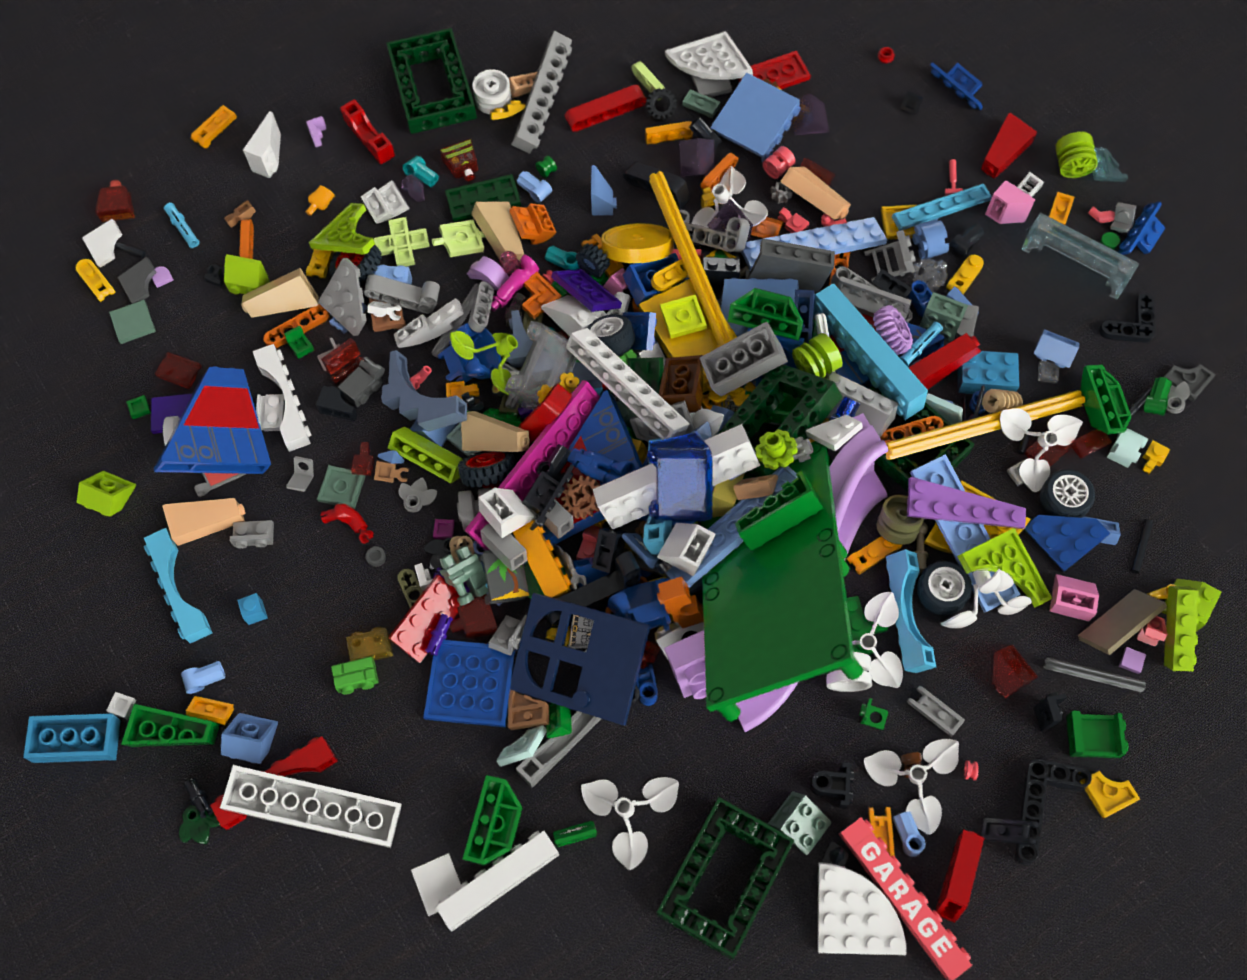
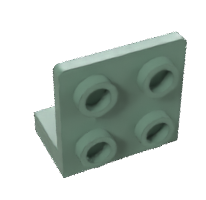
(946, 312)
(801, 821)

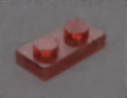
(822, 173)

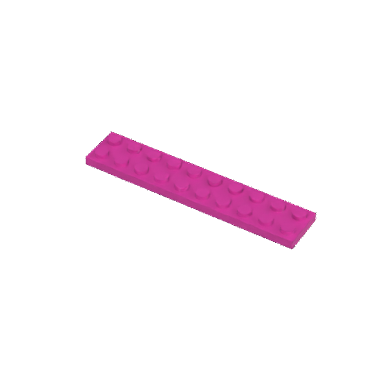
(560, 431)

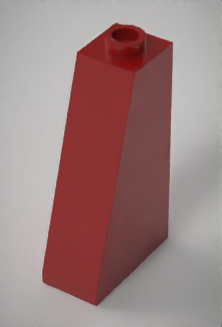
(1010, 142)
(945, 360)
(960, 876)

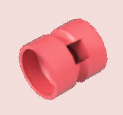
(778, 162)

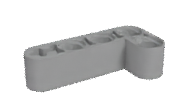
(726, 238)
(403, 294)

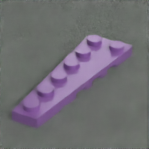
(949, 504)

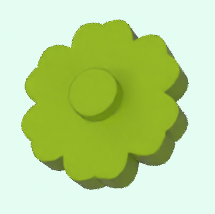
(776, 449)

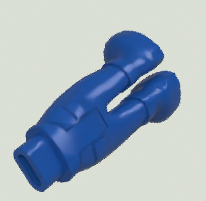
(590, 463)

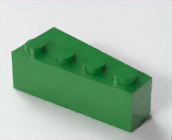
(779, 512)
(164, 728)

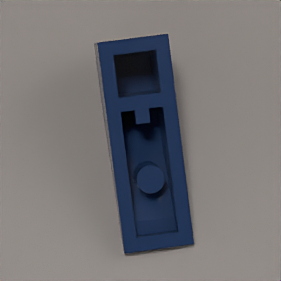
(805, 305)

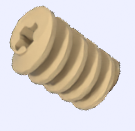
(998, 400)

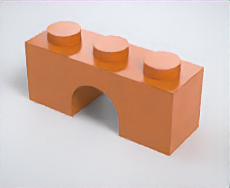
(677, 600)

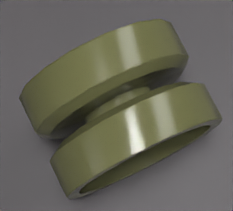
(895, 524)

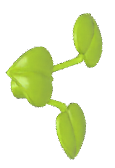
(504, 345)

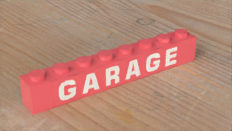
(906, 901)

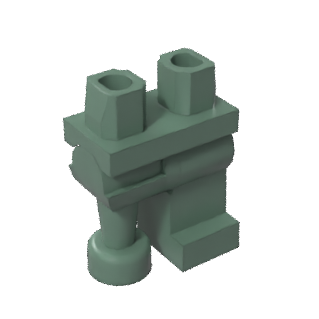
(467, 570)

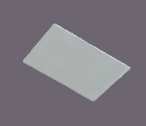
(436, 881)

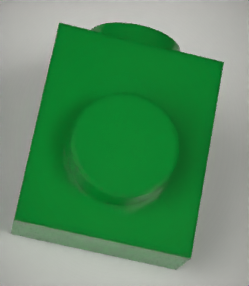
(298, 342)

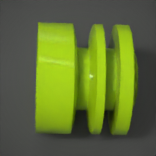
(1076, 155)
(818, 356)

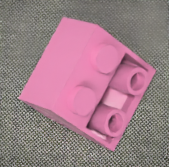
(1009, 204)
(1074, 598)

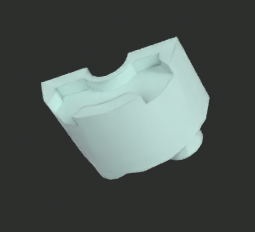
(1126, 448)

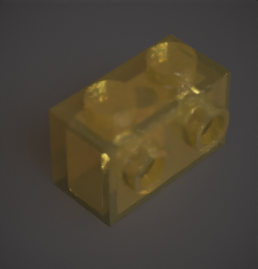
(369, 644)

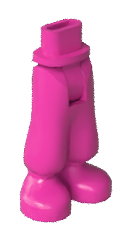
(514, 282)

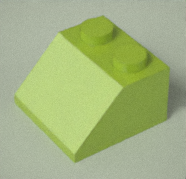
(243, 274)
(104, 493)
(1208, 599)

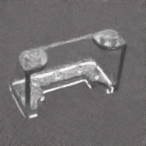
(544, 368)

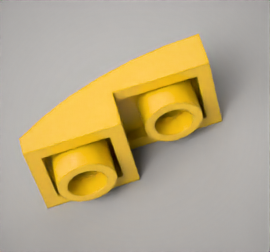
(512, 109)

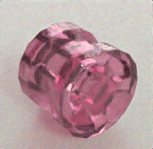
(509, 267)

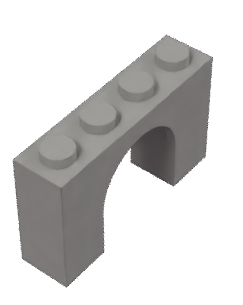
(510, 551)

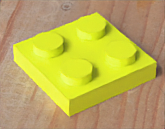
(683, 316)

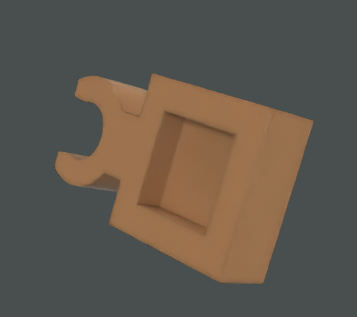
(242, 212)
(387, 472)

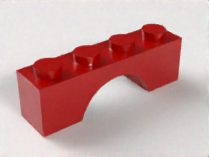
(376, 143)

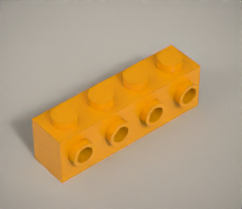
(542, 561)

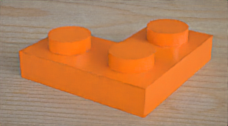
(542, 294)

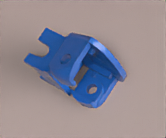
(482, 362)
(641, 604)

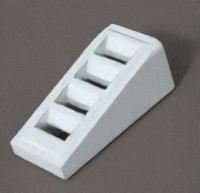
(1033, 180)

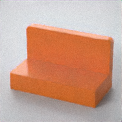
(767, 228)

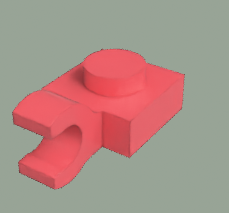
(793, 223)

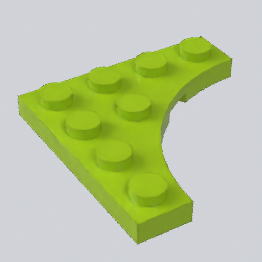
(341, 233)
(1009, 555)

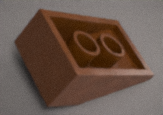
(683, 381)

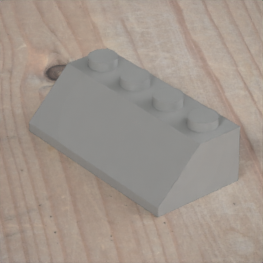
(743, 359)
(876, 408)

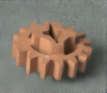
(576, 491)

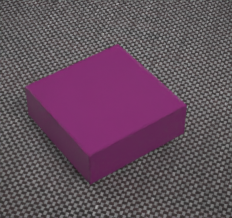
(443, 529)

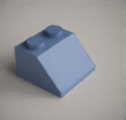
(248, 738)

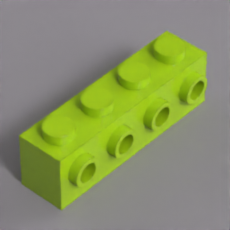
(425, 454)
(1181, 628)

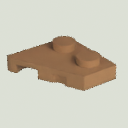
(526, 711)

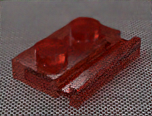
(178, 370)
(1051, 456)

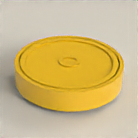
(637, 243)

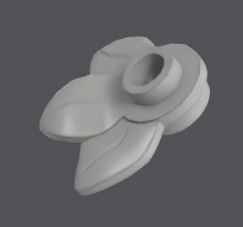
(1178, 395)
(417, 493)

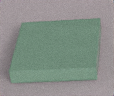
(132, 321)
(340, 487)

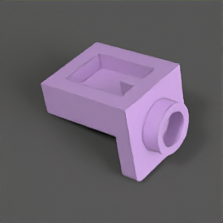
(315, 127)

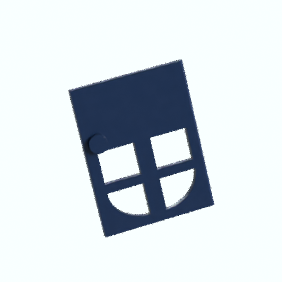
(608, 665)

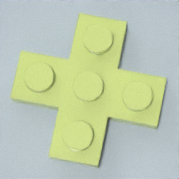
(402, 241)

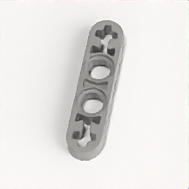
(478, 305)

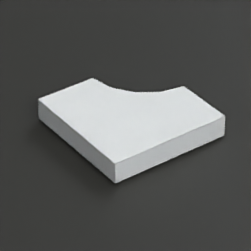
(102, 242)

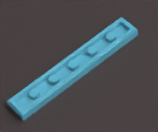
(941, 207)

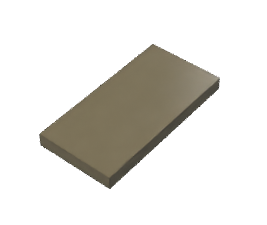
(1122, 621)

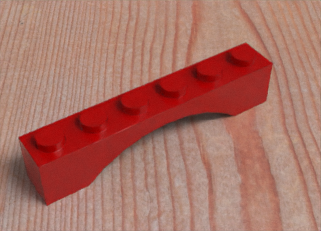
(311, 758)

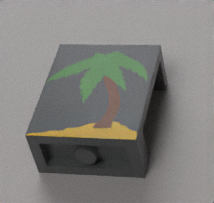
(501, 582)

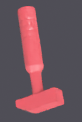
(953, 179)

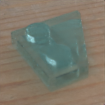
(1107, 167)

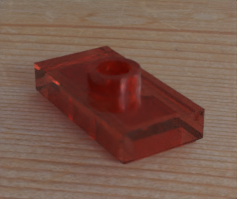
(1090, 443)

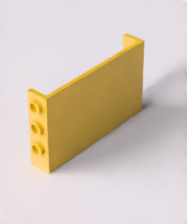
(687, 345)

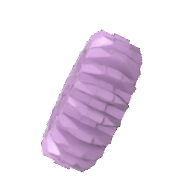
(893, 329)

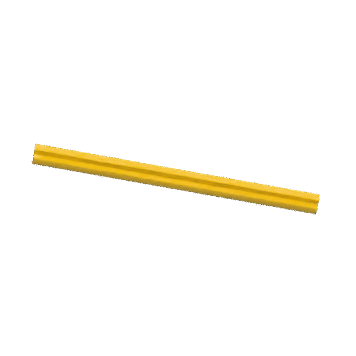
(690, 259)
(979, 425)

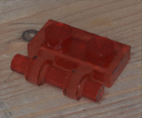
(340, 357)

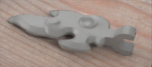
(569, 568)

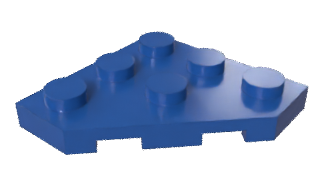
(1066, 537)

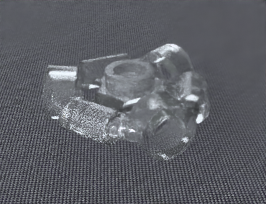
(936, 274)

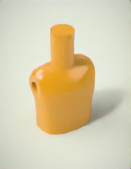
(319, 199)

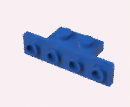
(962, 81)
(1145, 231)

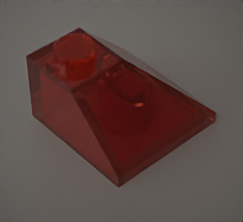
(1011, 671)

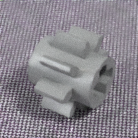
(781, 193)
(804, 449)

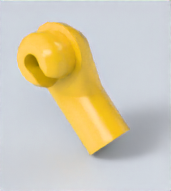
(1161, 593)

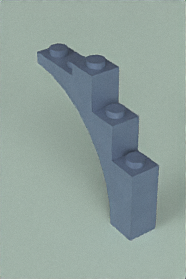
(519, 354)
(429, 412)

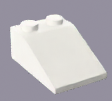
(264, 147)
(570, 314)

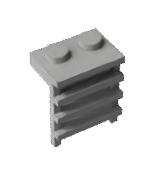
(903, 256)

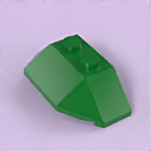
(763, 306)
(1104, 400)
(494, 822)

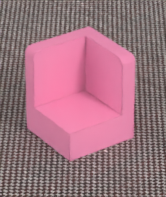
(616, 283)

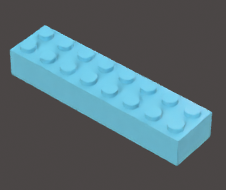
(870, 352)

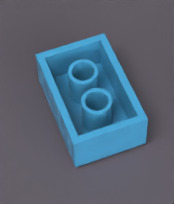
(989, 369)

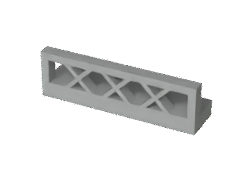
(871, 303)

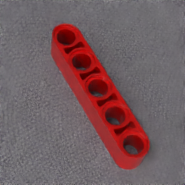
(605, 108)

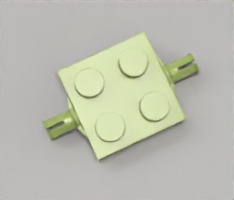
(460, 238)

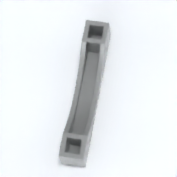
(553, 750)

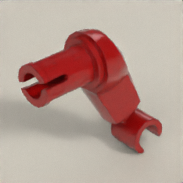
(350, 516)

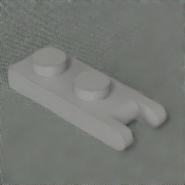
(937, 712)

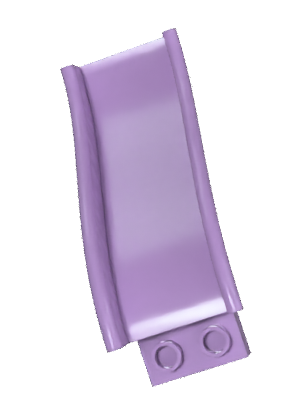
(854, 494)

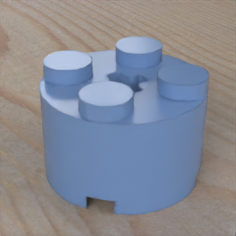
(930, 239)

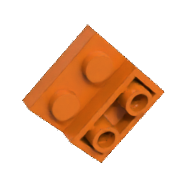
(533, 223)

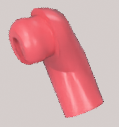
(1102, 217)
(827, 221)
(419, 378)

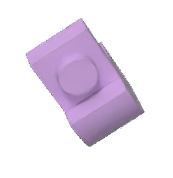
(488, 271)

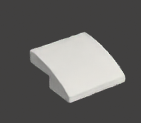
(385, 202)

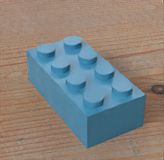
(72, 738)

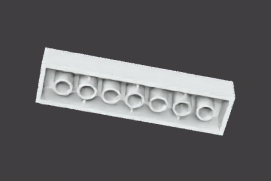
(631, 494)
(311, 806)

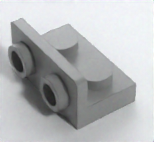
(252, 534)
(508, 635)

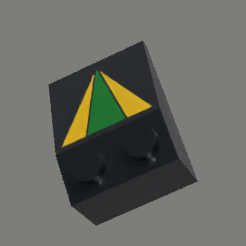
(719, 265)

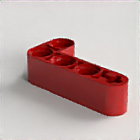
(546, 411)

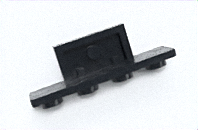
(543, 493)

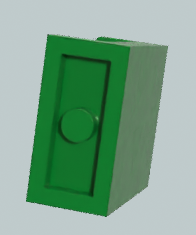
(1096, 735)

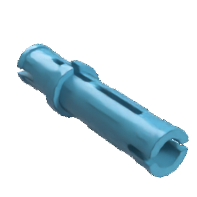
(172, 212)
(921, 343)

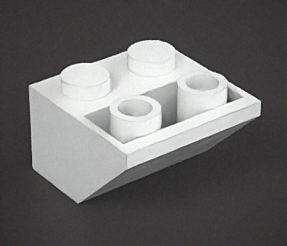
(504, 511)
(686, 547)

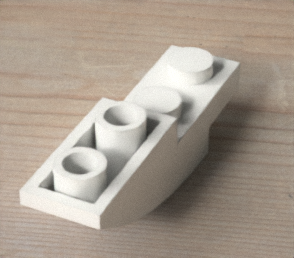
(426, 329)

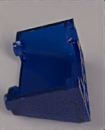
(682, 479)

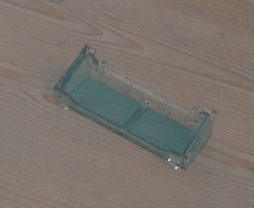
(1082, 250)

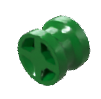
(546, 166)

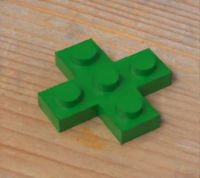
(859, 624)

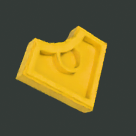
(1109, 795)

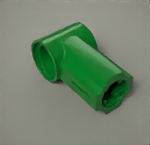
(1158, 401)

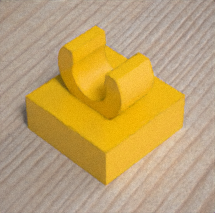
(707, 198)

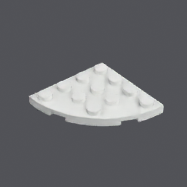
(710, 58)
(855, 915)

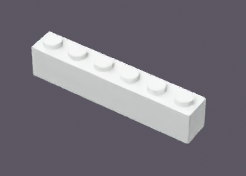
(497, 880)

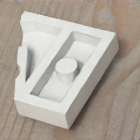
(835, 432)

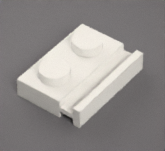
(270, 411)

